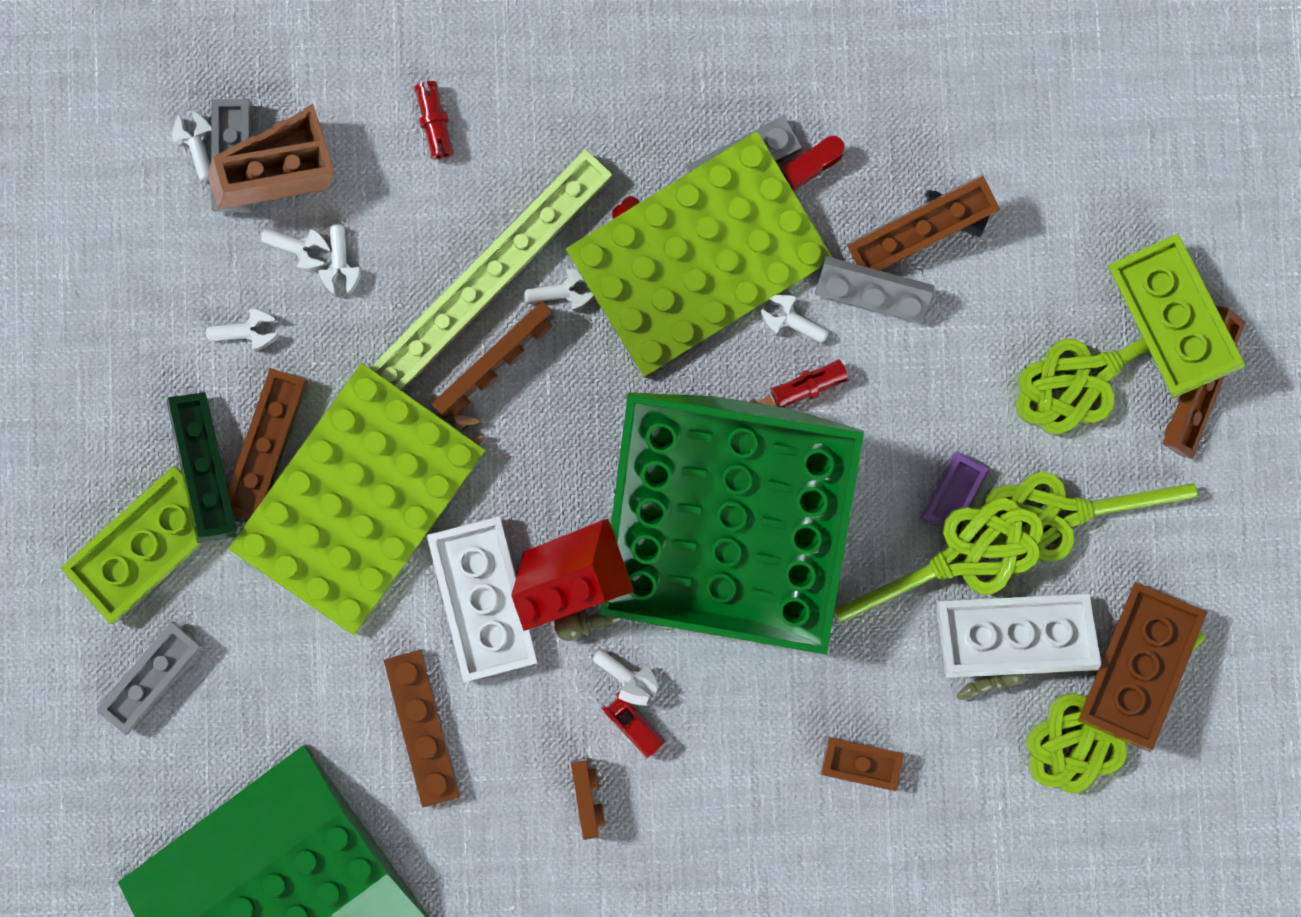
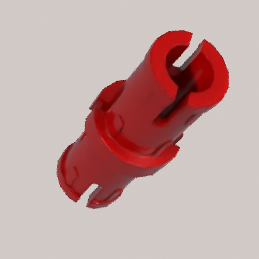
(433, 120)
(809, 384)

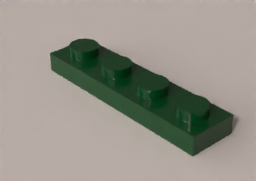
(201, 467)

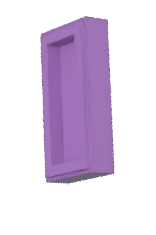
(955, 489)

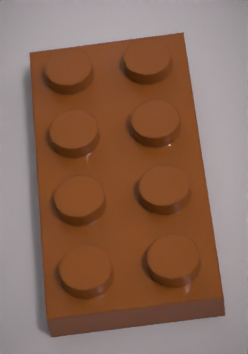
(1142, 667)

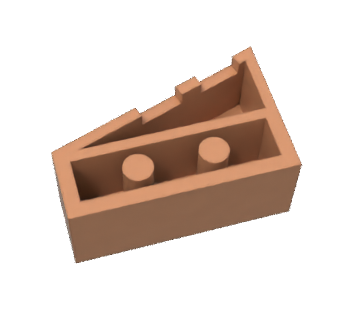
(274, 164)

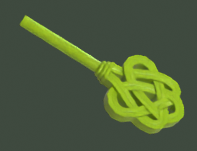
(1050, 408)
(1083, 508)
(1016, 543)
(1051, 750)

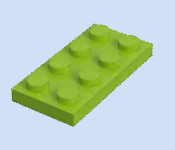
(1176, 316)
(136, 549)

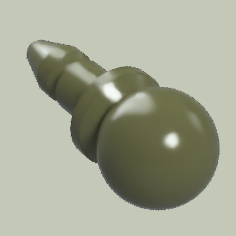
(574, 625)
(987, 683)

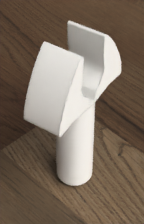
(195, 143)
(298, 247)
(339, 263)
(561, 291)
(792, 319)
(245, 330)
(629, 679)

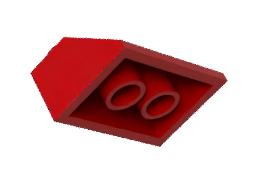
(569, 575)

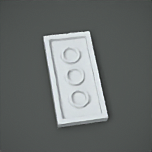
(476, 590)
(1018, 635)

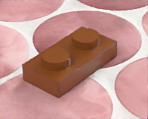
(862, 763)
(590, 814)

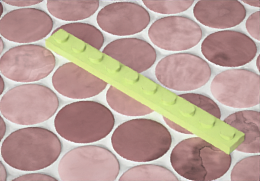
(492, 271)

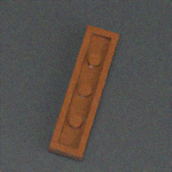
(925, 225)
(506, 350)
(1195, 406)
(265, 441)
(422, 728)

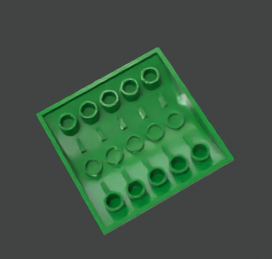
(733, 517)
(274, 852)

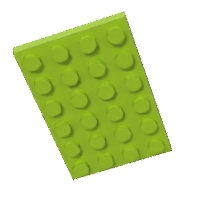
(699, 254)
(357, 499)

